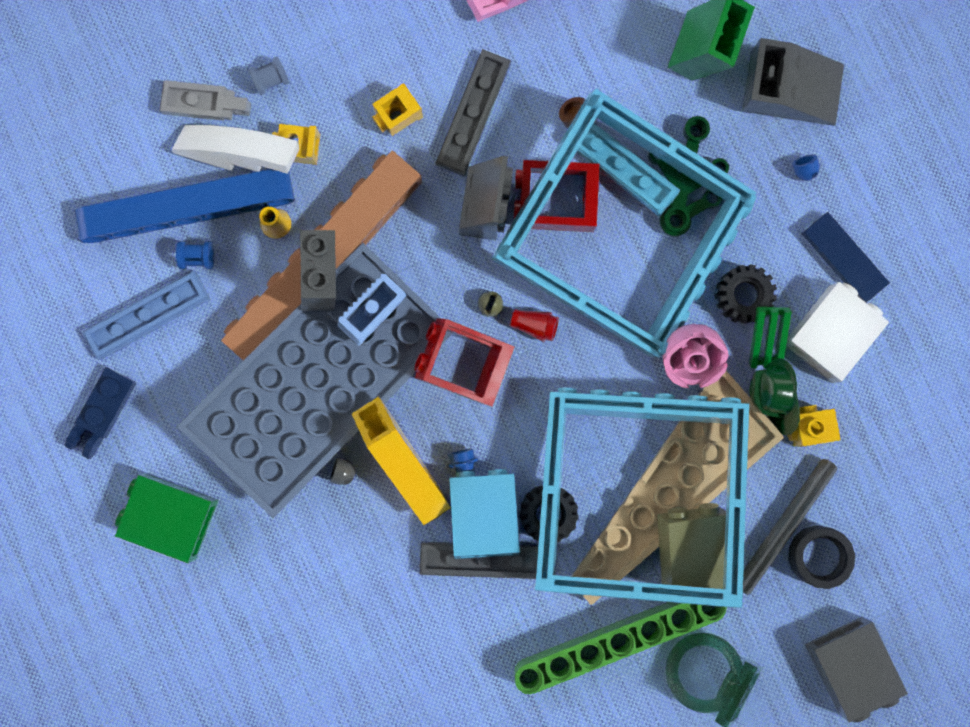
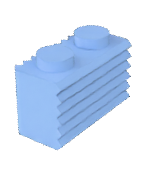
(371, 309)

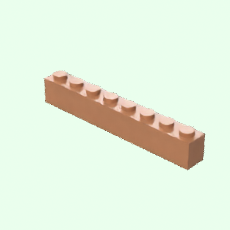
(354, 223)

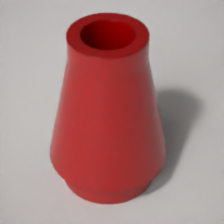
(536, 324)

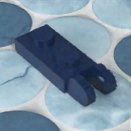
(101, 410)

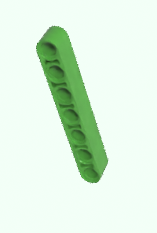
(608, 654)

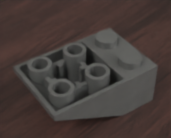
(792, 83)
(486, 199)

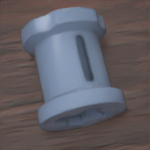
(269, 75)

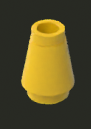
(278, 227)

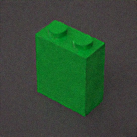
(710, 38)
(165, 517)

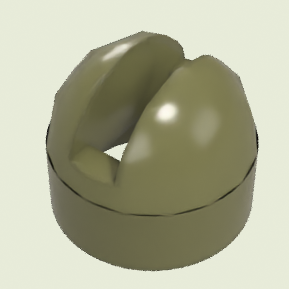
(497, 306)

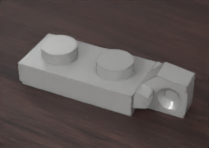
(201, 101)

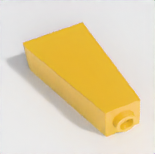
(400, 460)

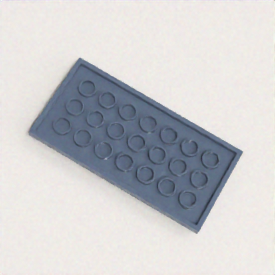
(297, 391)

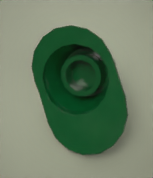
(775, 395)

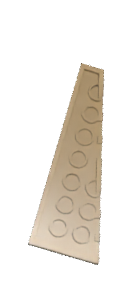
(683, 474)

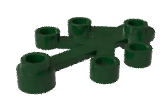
(685, 183)

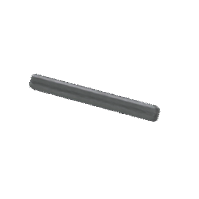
(787, 524)

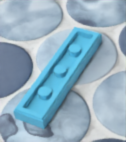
(628, 170)

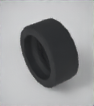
(846, 557)

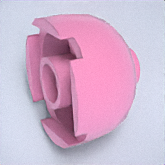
(695, 356)

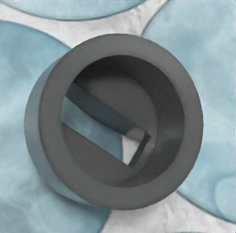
(342, 472)

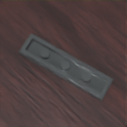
(473, 112)
(439, 560)

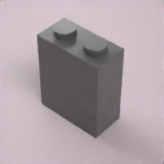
(856, 670)

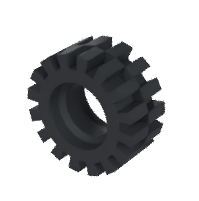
(750, 275)
(568, 513)

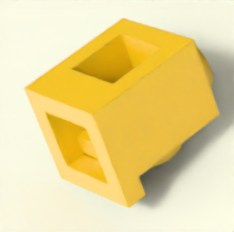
(397, 100)
(308, 141)

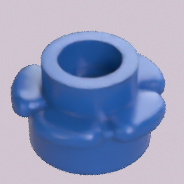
(462, 460)

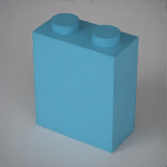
(484, 515)

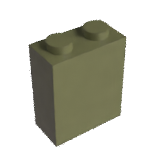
(692, 546)

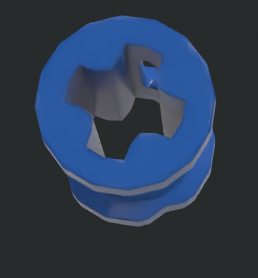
(195, 255)

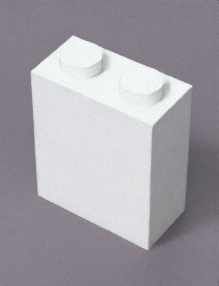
(836, 332)

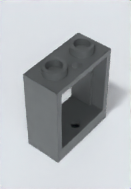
(318, 270)

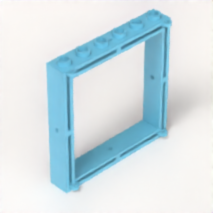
(706, 259)
(661, 407)

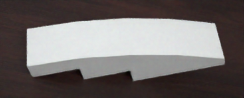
(236, 146)

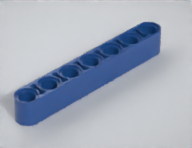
(183, 205)

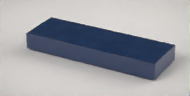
(845, 257)

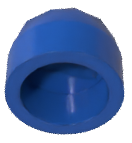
(806, 167)

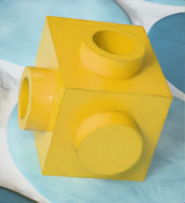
(815, 427)

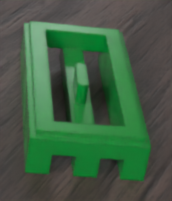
(785, 312)

